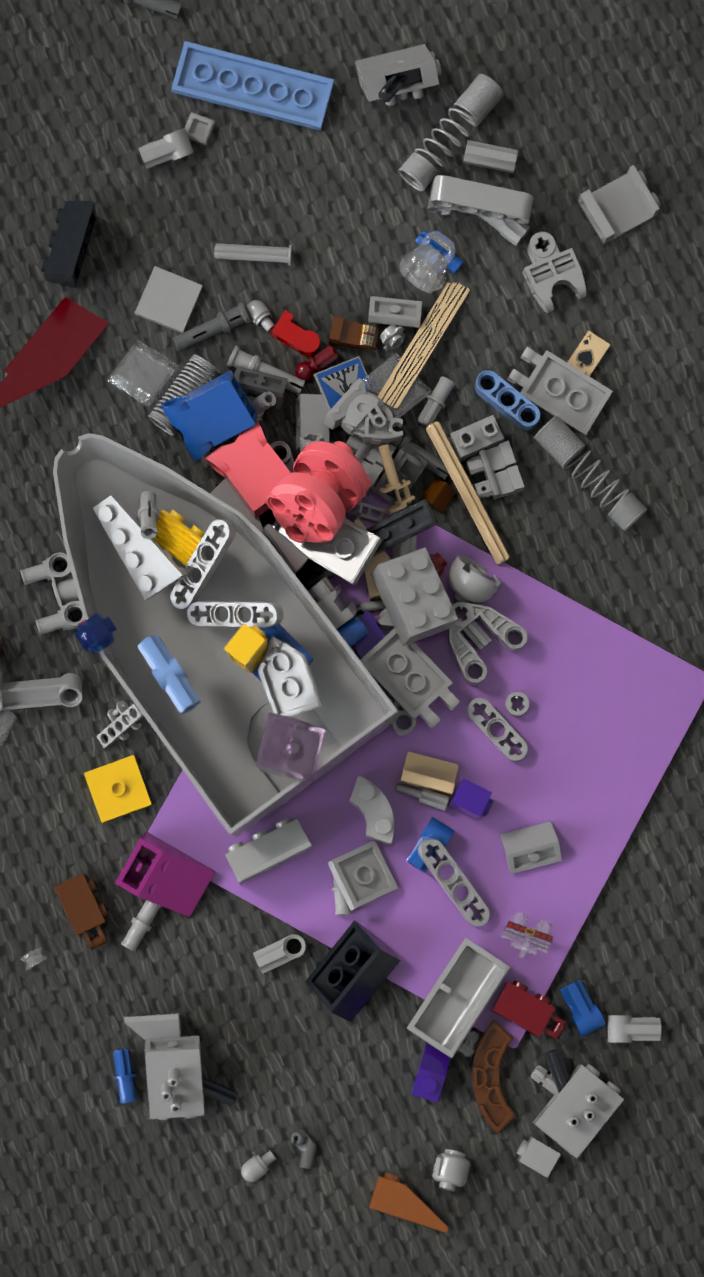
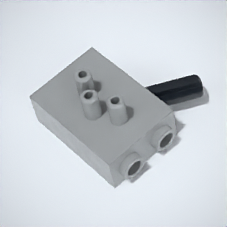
(177, 1079)
(580, 1106)

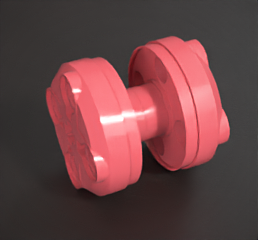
(318, 492)

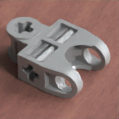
(551, 269)

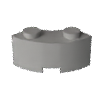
(375, 809)

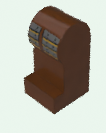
(353, 334)

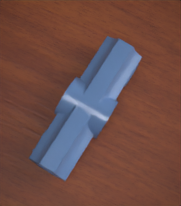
(169, 674)

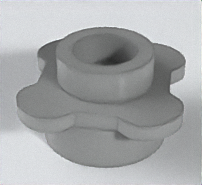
(392, 337)

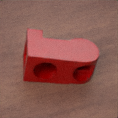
(294, 337)

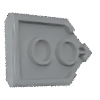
(288, 680)

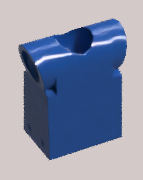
(210, 414)

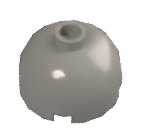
(471, 581)

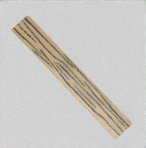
(423, 344)

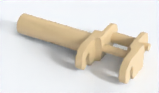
(394, 481)

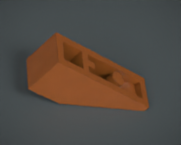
(398, 1200)

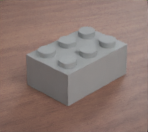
(414, 596)

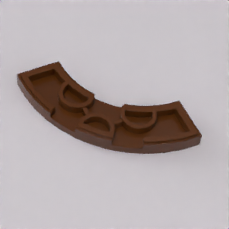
(486, 1076)

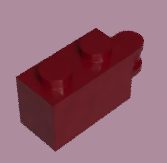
(527, 1010)

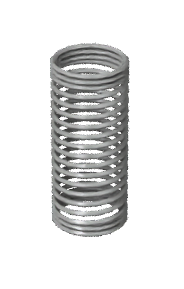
(199, 364)

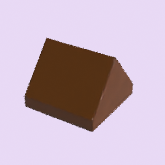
(439, 495)

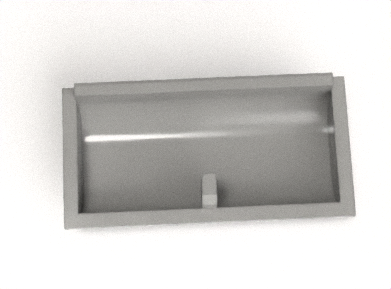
(458, 997)

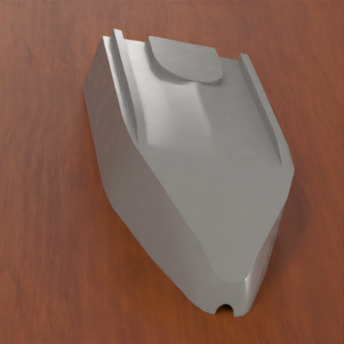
(224, 733)

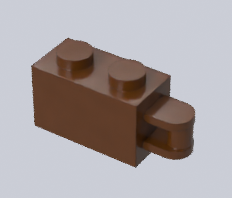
(82, 908)

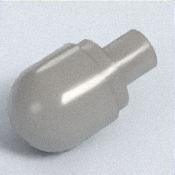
(260, 315)
(257, 1167)

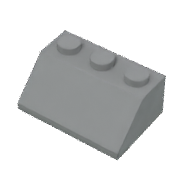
(267, 850)

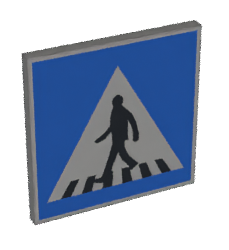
(338, 380)

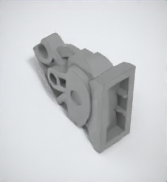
(362, 414)

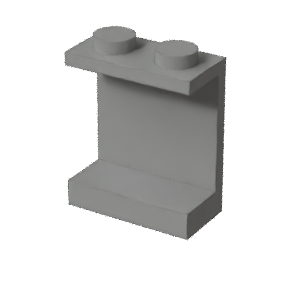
(620, 205)

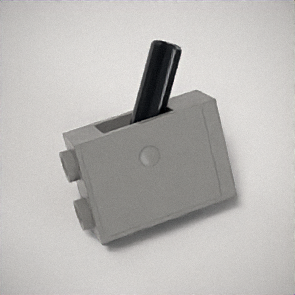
(398, 74)

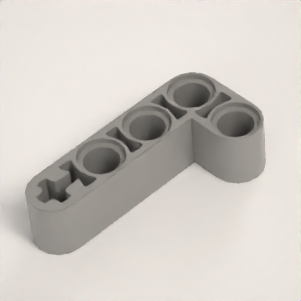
(479, 199)

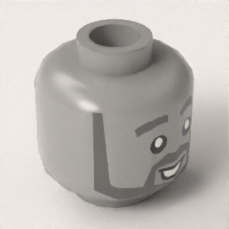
(451, 1169)

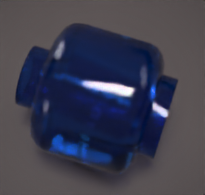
(96, 633)

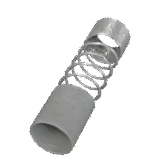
(478, 101)
(564, 446)

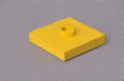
(117, 789)

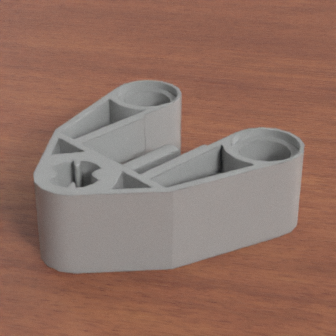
(494, 622)

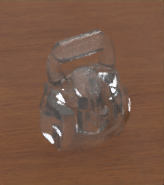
(425, 265)

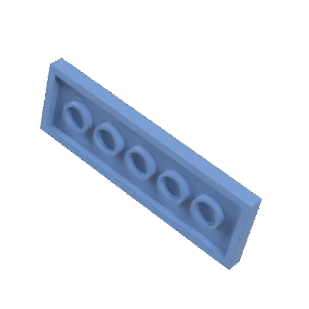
(252, 85)

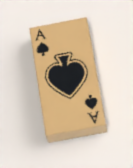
(589, 353)

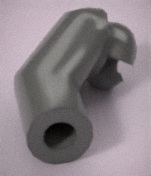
(306, 1146)

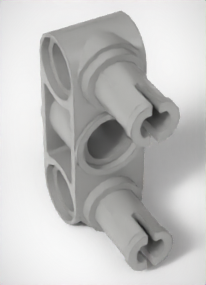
(64, 591)

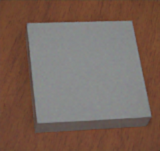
(168, 300)
(362, 875)

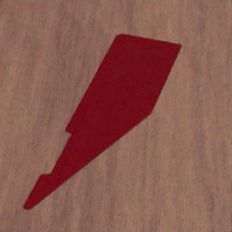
(51, 350)

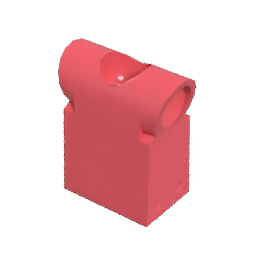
(249, 468)

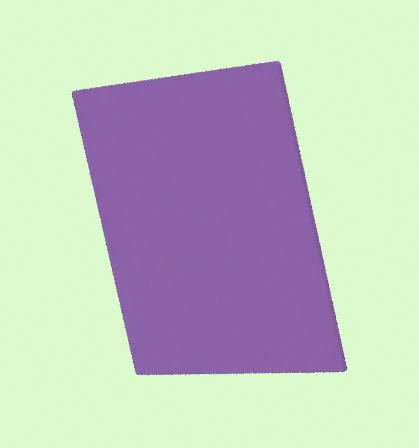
(597, 743)

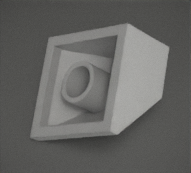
(155, 1025)

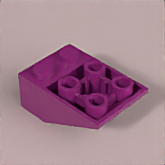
(164, 875)

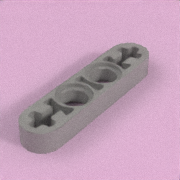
(206, 566)
(235, 613)
(457, 879)

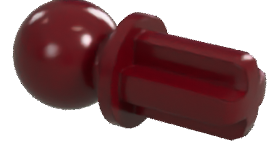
(318, 362)

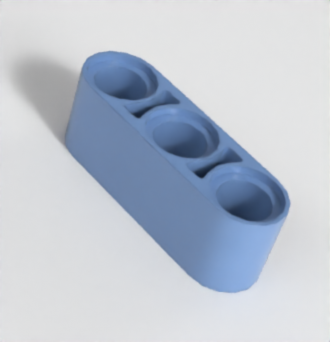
(501, 389)

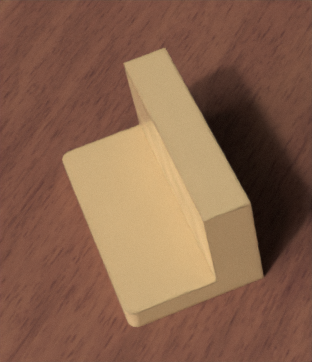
(429, 773)

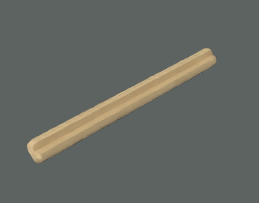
(467, 492)

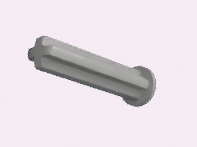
(253, 253)

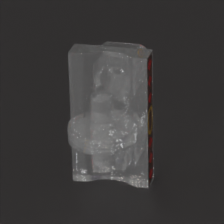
(526, 938)

